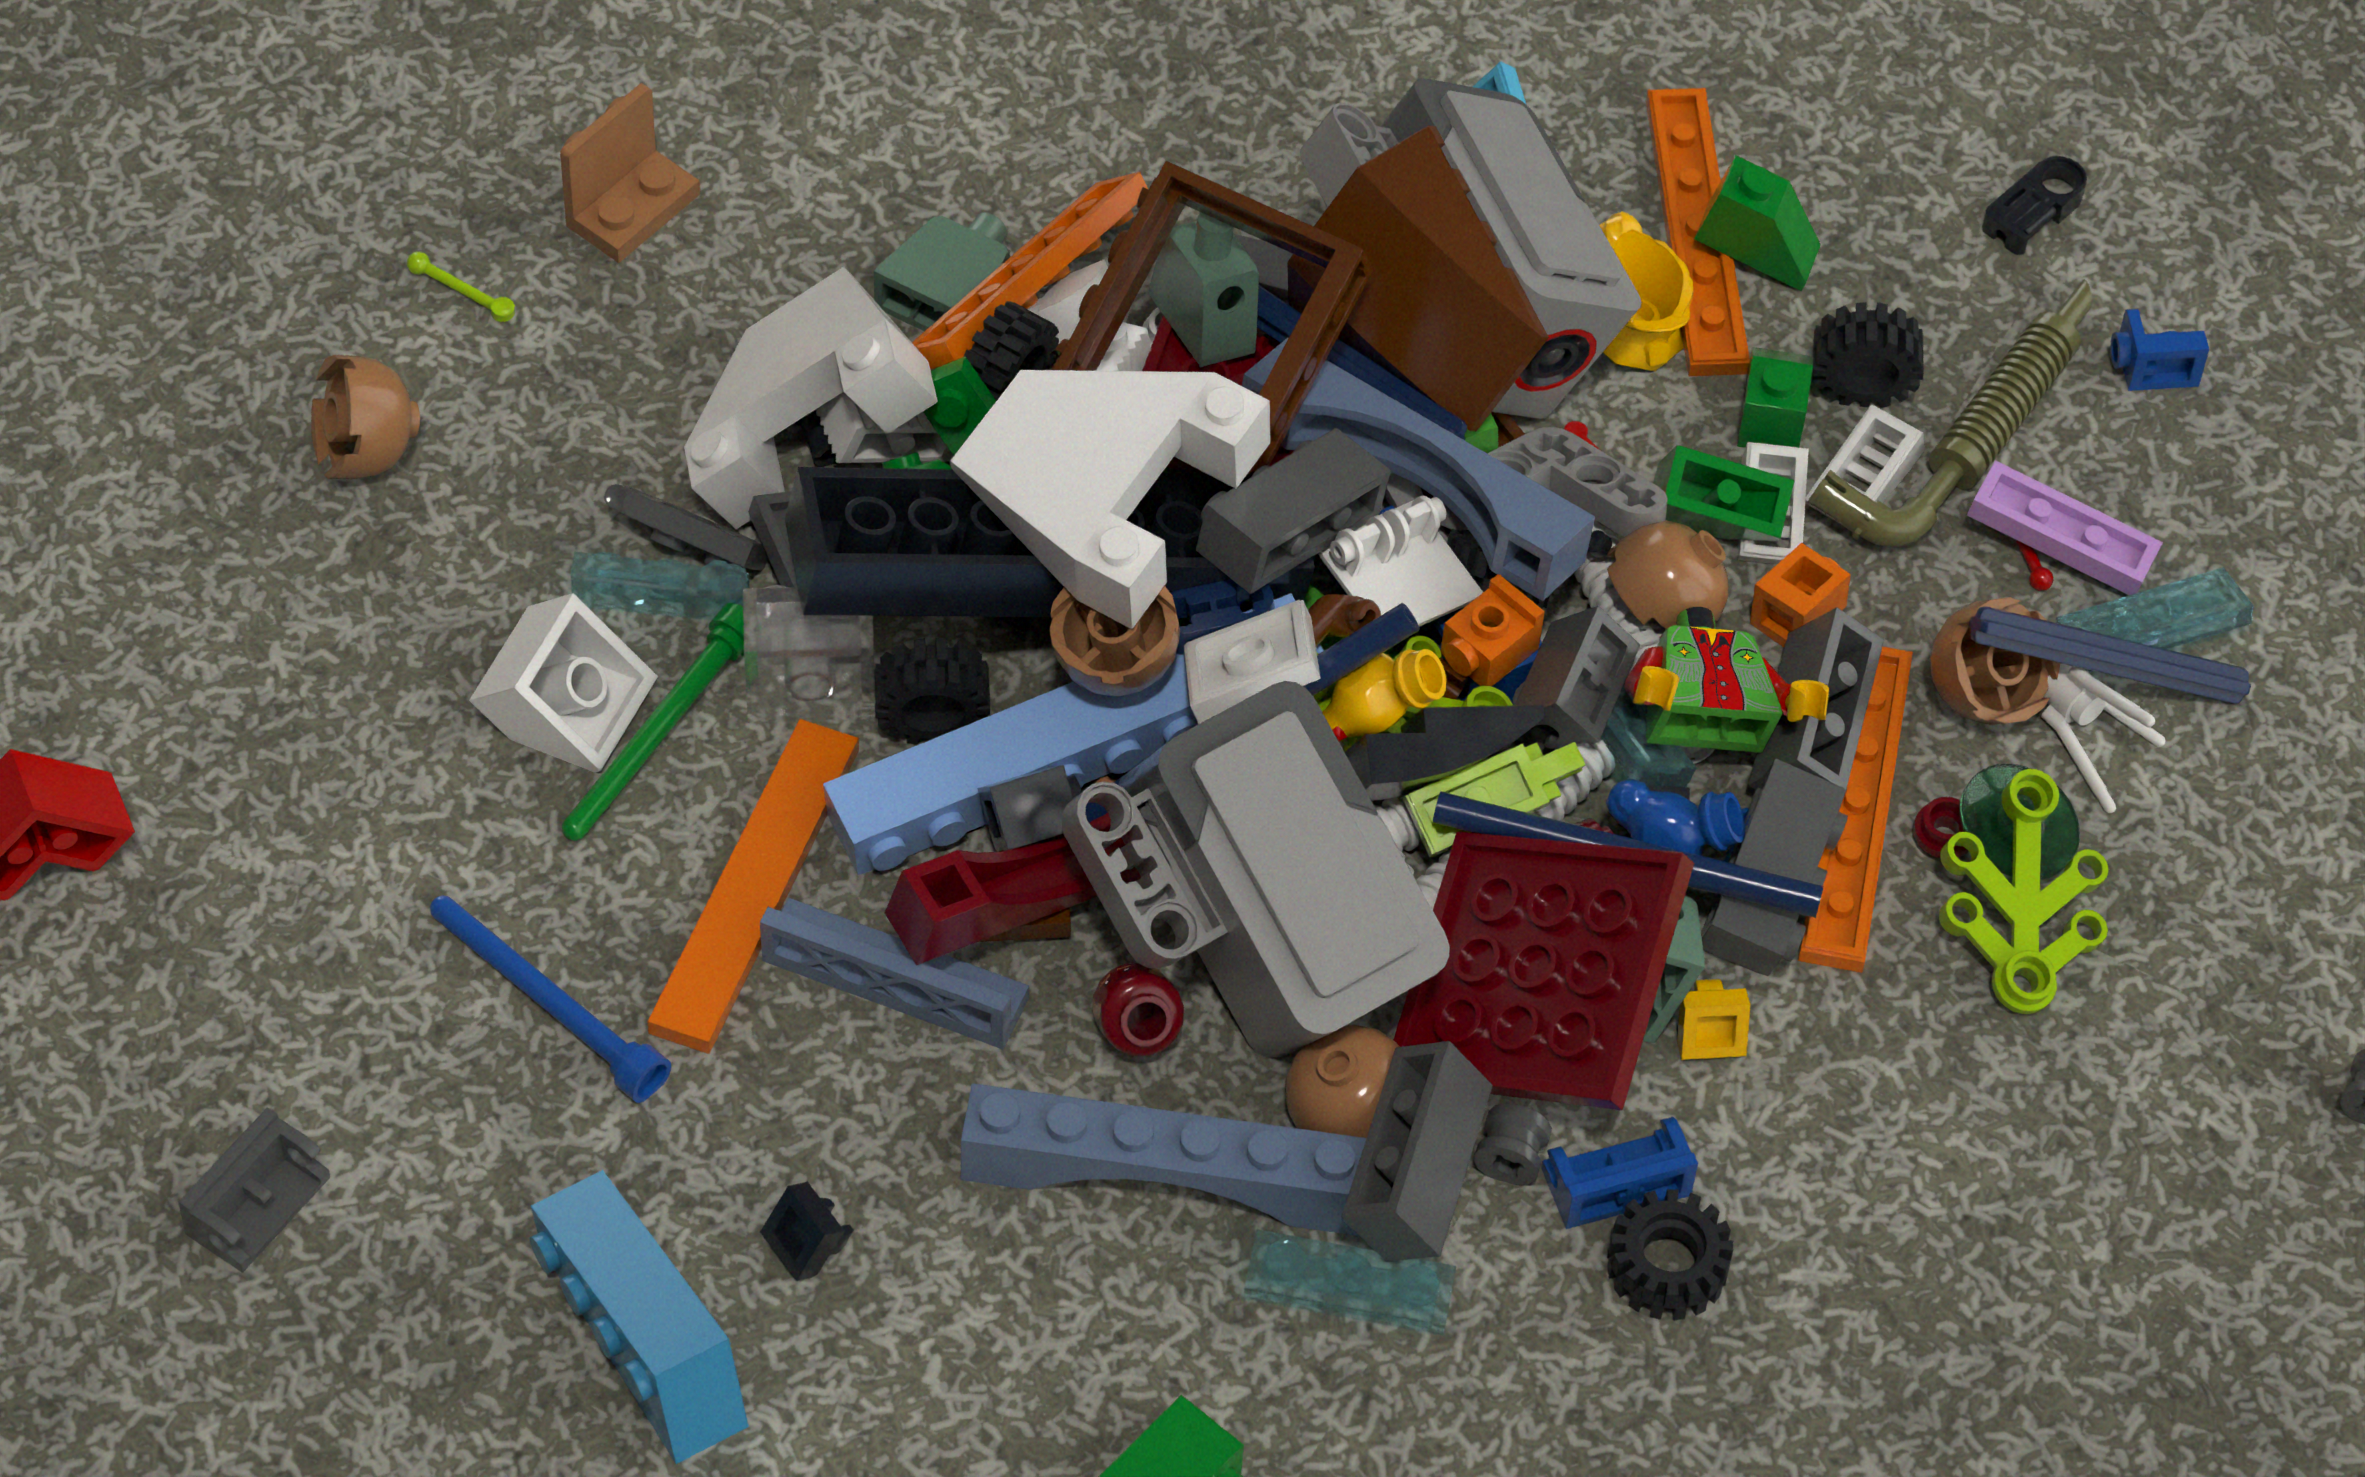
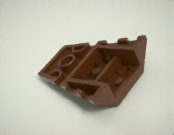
(1438, 294)

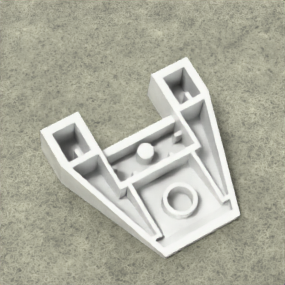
(788, 367)
(1080, 449)

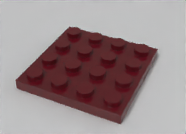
(1549, 963)

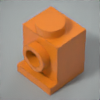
(1797, 593)
(1492, 633)

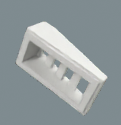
(1889, 431)
(1791, 464)

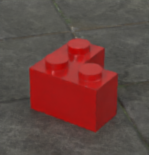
(56, 816)

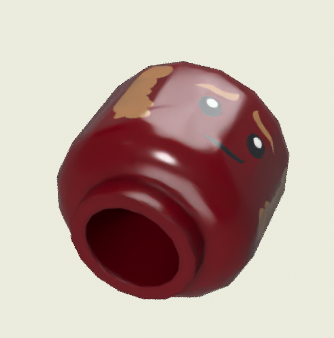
(1138, 1009)

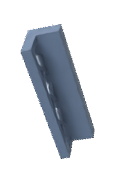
(883, 972)

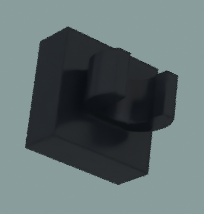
(804, 1231)

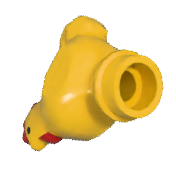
(1382, 690)

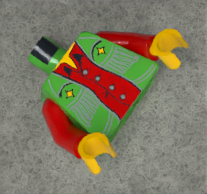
(1716, 688)

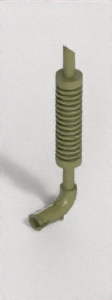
(1974, 437)

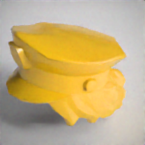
(1664, 291)

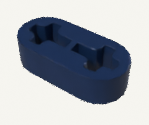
(1217, 607)

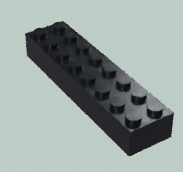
(935, 549)

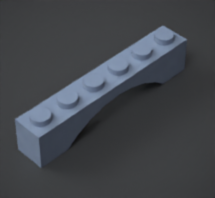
(1519, 524)
(1053, 1139)

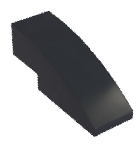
(1436, 746)

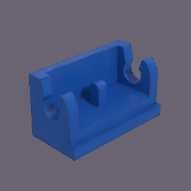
(1607, 1179)

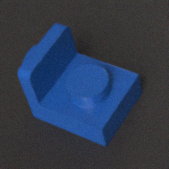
(2158, 359)

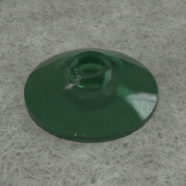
(1984, 816)

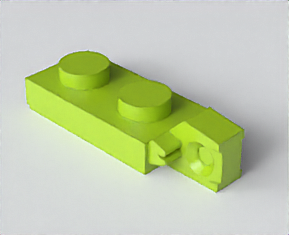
(1513, 779)

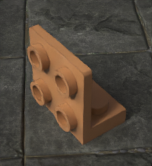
(618, 182)

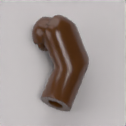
(1341, 615)

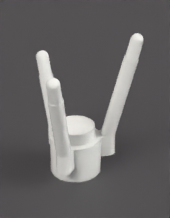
(2082, 699)

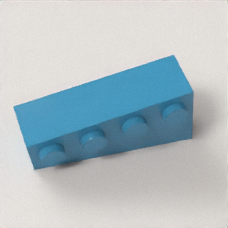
(641, 1314)

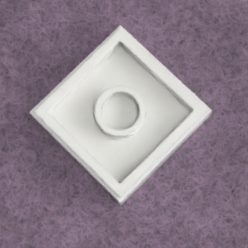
(1249, 658)

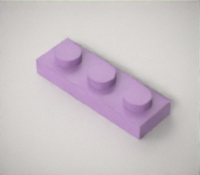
(2064, 528)

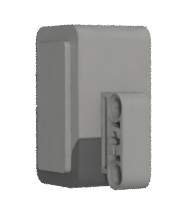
(1530, 207)
(1265, 868)

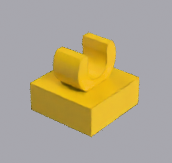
(1713, 1021)

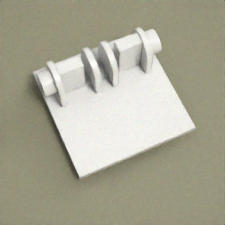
(1402, 561)

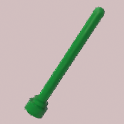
(724, 644)

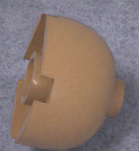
(363, 406)
(1669, 570)
(1109, 655)
(1987, 681)
(1339, 1081)

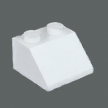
(564, 684)

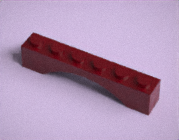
(983, 894)

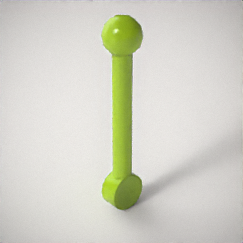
(501, 308)

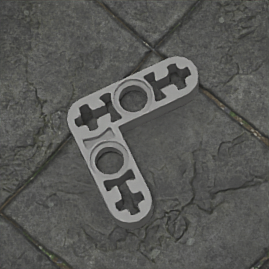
(1564, 465)

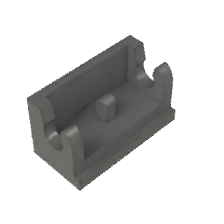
(1579, 676)
(253, 1190)

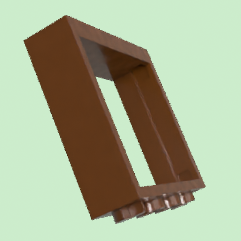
(1138, 248)

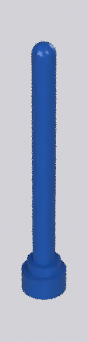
(636, 1067)

